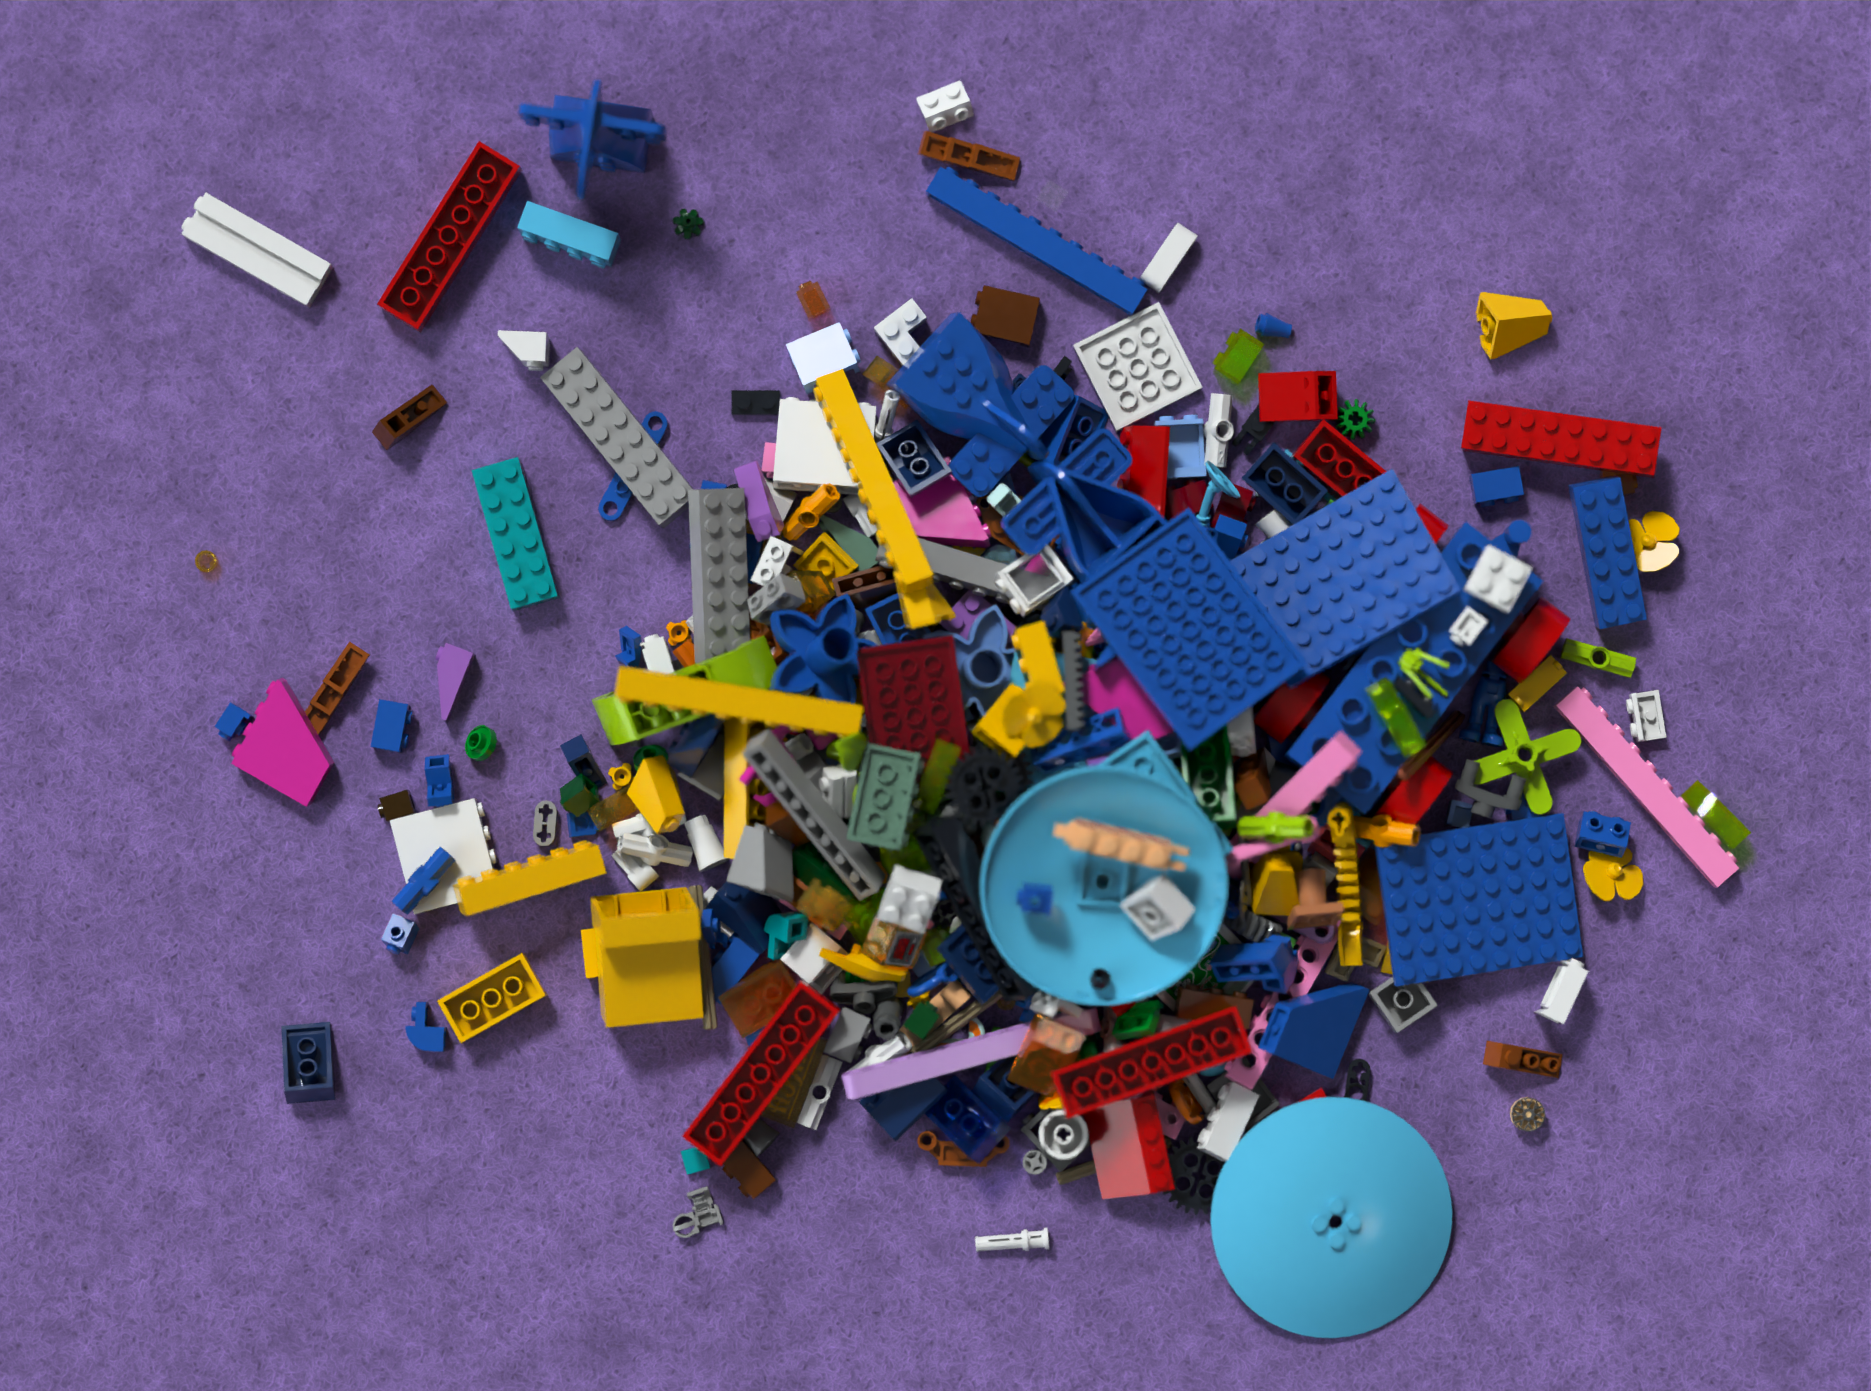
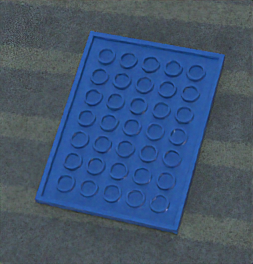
(1348, 574)
(1189, 629)
(1479, 900)

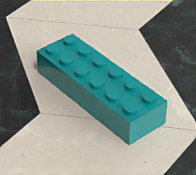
(515, 534)

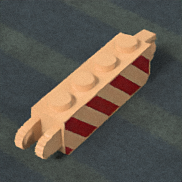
(1121, 844)

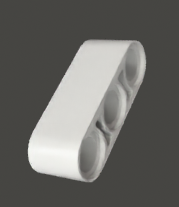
(1168, 257)

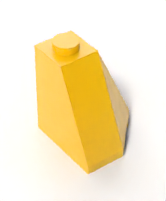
(1510, 322)
(923, 607)
(657, 794)
(1273, 886)

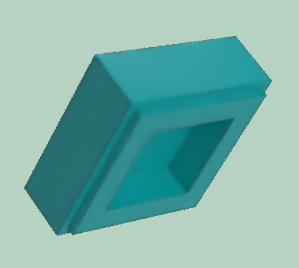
(694, 1160)

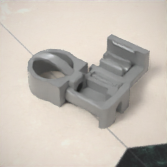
(703, 1210)

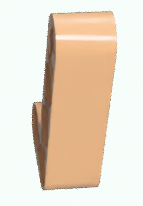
(947, 1001)

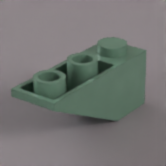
(855, 544)

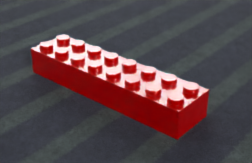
(449, 236)
(1561, 439)
(1150, 1062)
(761, 1073)

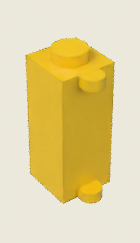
(1537, 683)

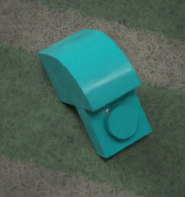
(784, 931)

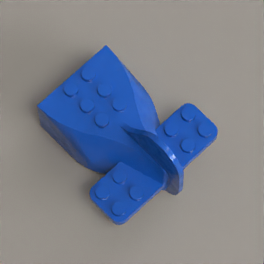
(596, 133)
(967, 392)
(1079, 503)

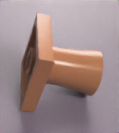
(1313, 907)

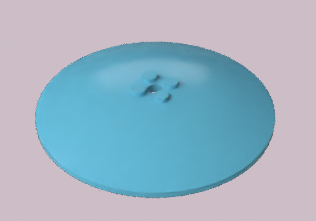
(1086, 919)
(1318, 1164)

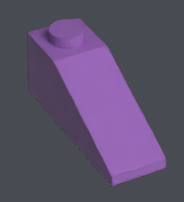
(758, 502)
(452, 672)

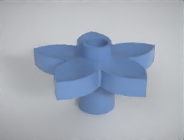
(982, 660)

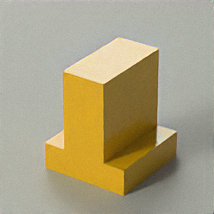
(647, 956)

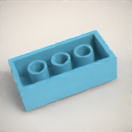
(568, 233)

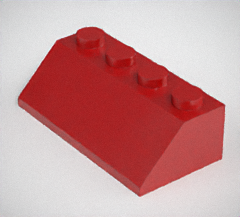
(1149, 464)

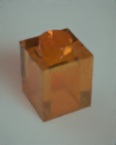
(812, 300)

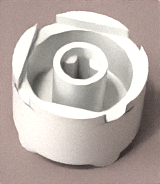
(1053, 1144)

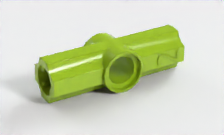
(1613, 661)
(1276, 827)

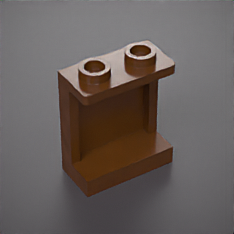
(1005, 315)

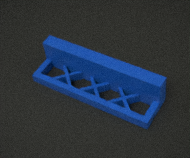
(1081, 747)

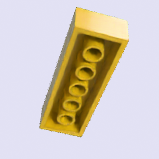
(739, 804)
(529, 878)

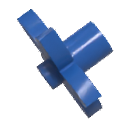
(820, 651)

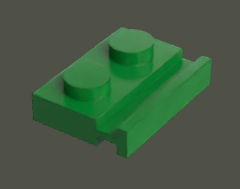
(1138, 1020)

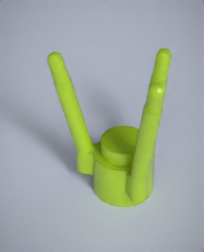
(1412, 664)

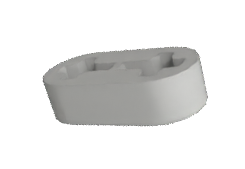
(551, 823)

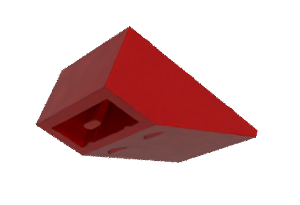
(1297, 396)

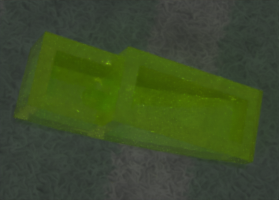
(1395, 716)
(933, 778)
(1715, 815)

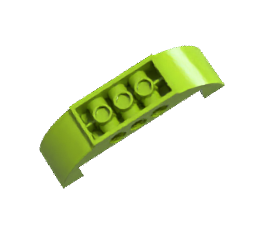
(746, 666)

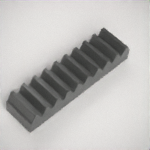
(1072, 683)

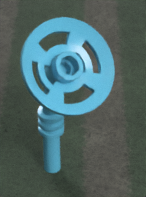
(1218, 483)

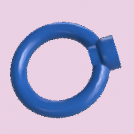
(932, 979)

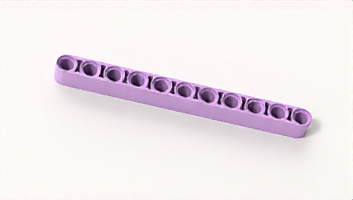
(953, 1056)

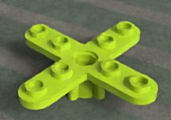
(1541, 751)

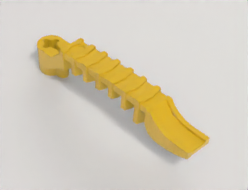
(1349, 888)

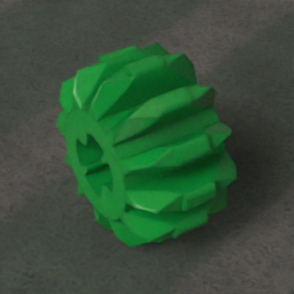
(1348, 424)

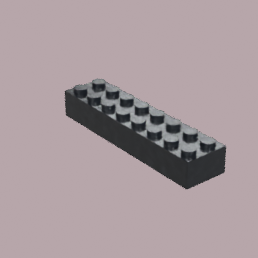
(959, 867)

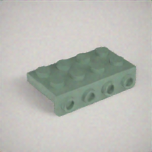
(884, 797)

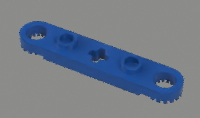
(617, 490)

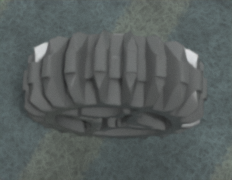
(1255, 926)

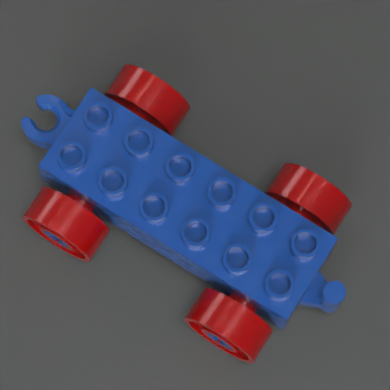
(1352, 712)

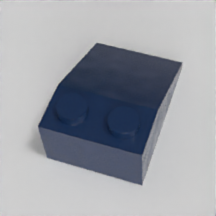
(913, 458)
(695, 743)
(744, 913)
(308, 1063)
(1001, 1094)

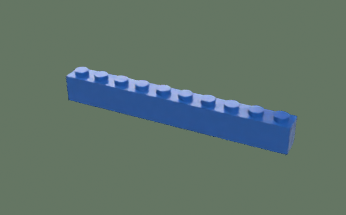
(1036, 241)

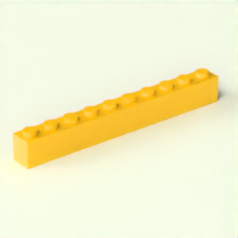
(874, 482)
(737, 701)

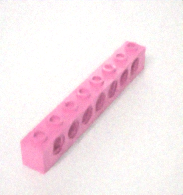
(1248, 1076)

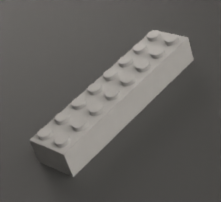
(619, 436)
(718, 571)

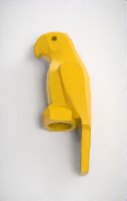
(863, 966)

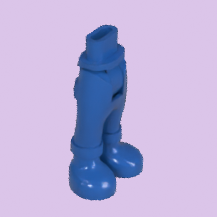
(1488, 692)

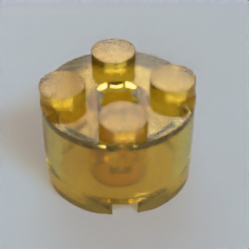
(825, 905)

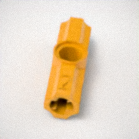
(810, 511)
(1386, 832)

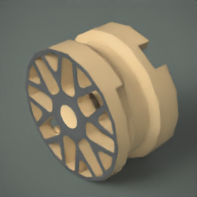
(1527, 1114)

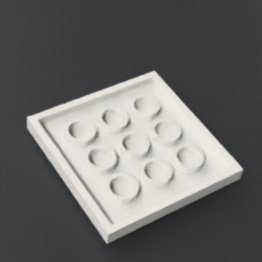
(1137, 366)

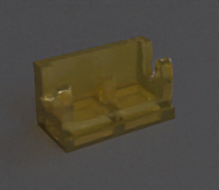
(612, 809)

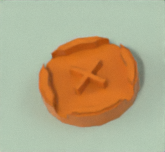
(1185, 1102)

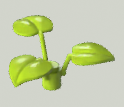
(848, 752)

